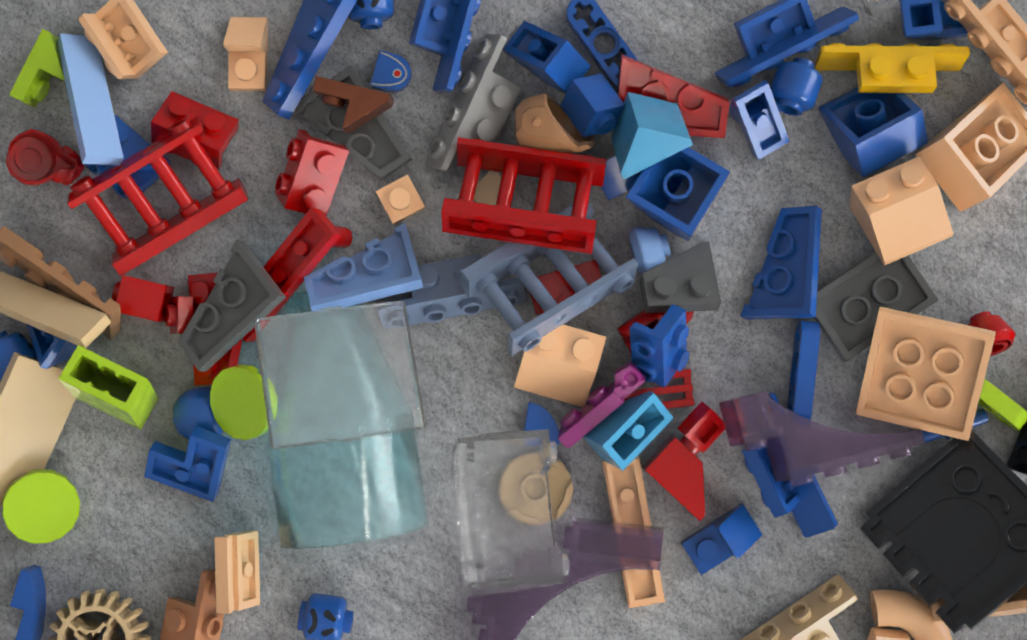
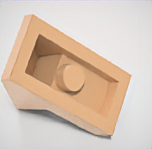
(247, 53)

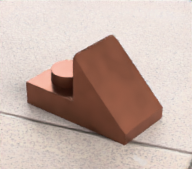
(362, 102)

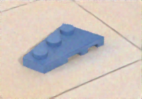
(375, 273)

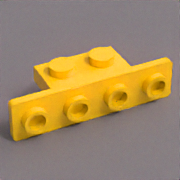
(893, 68)

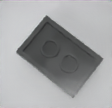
(851, 302)

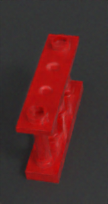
(520, 225)
(160, 232)

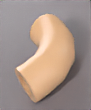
(907, 612)

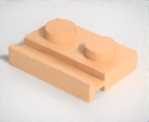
(237, 571)

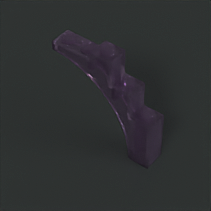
(594, 550)

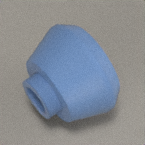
(648, 247)

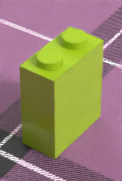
(109, 387)

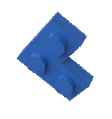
(194, 471)

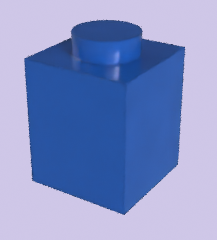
(592, 105)

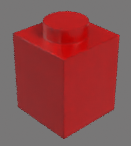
(142, 298)

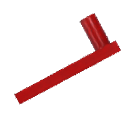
(302, 253)

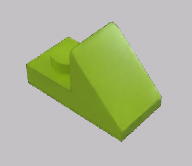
(40, 65)

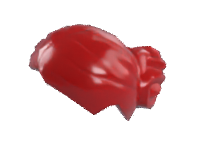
(40, 158)

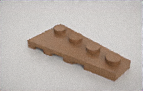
(55, 278)

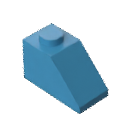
(629, 429)

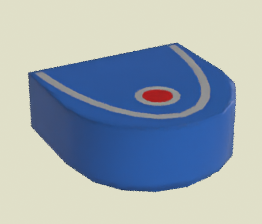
(391, 73)

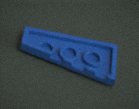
(304, 51)

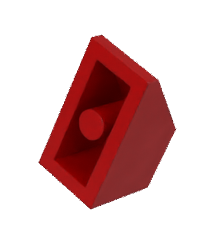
(680, 473)

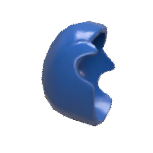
(194, 410)

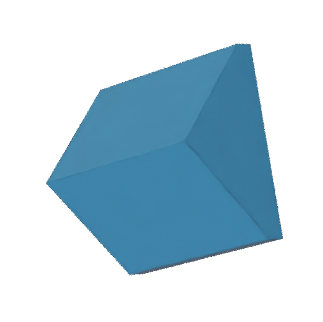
(647, 133)

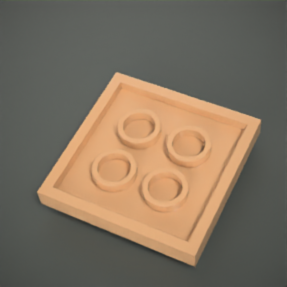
(925, 373)

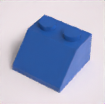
(874, 128)
(678, 191)

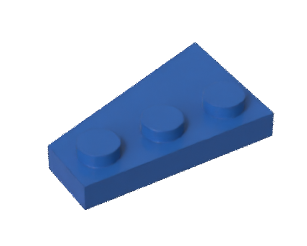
(791, 268)

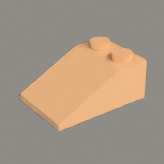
(979, 149)

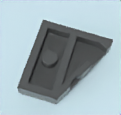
(683, 281)

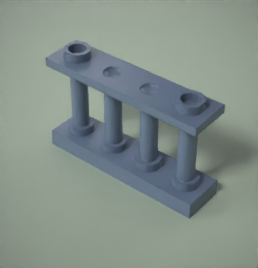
(514, 260)

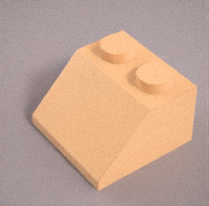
(901, 210)
(562, 365)

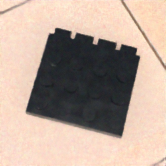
(960, 528)

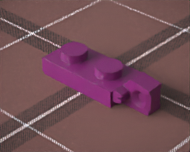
(601, 404)

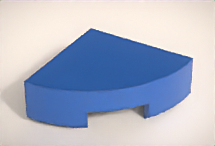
(540, 419)

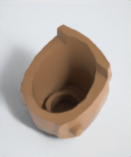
(545, 126)

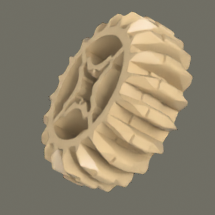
(119, 614)

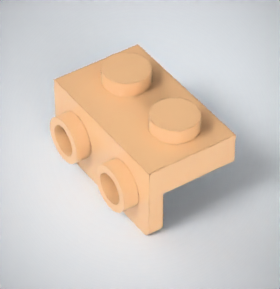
(123, 38)

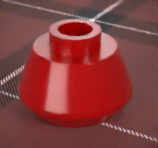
(1004, 333)

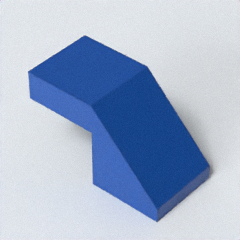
(928, 21)

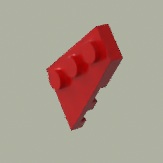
(701, 109)

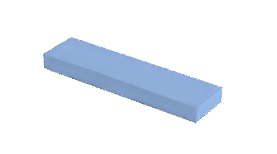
(89, 101)

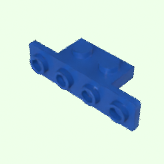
(444, 30)
(778, 33)
(804, 500)

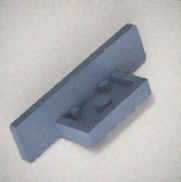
(445, 298)

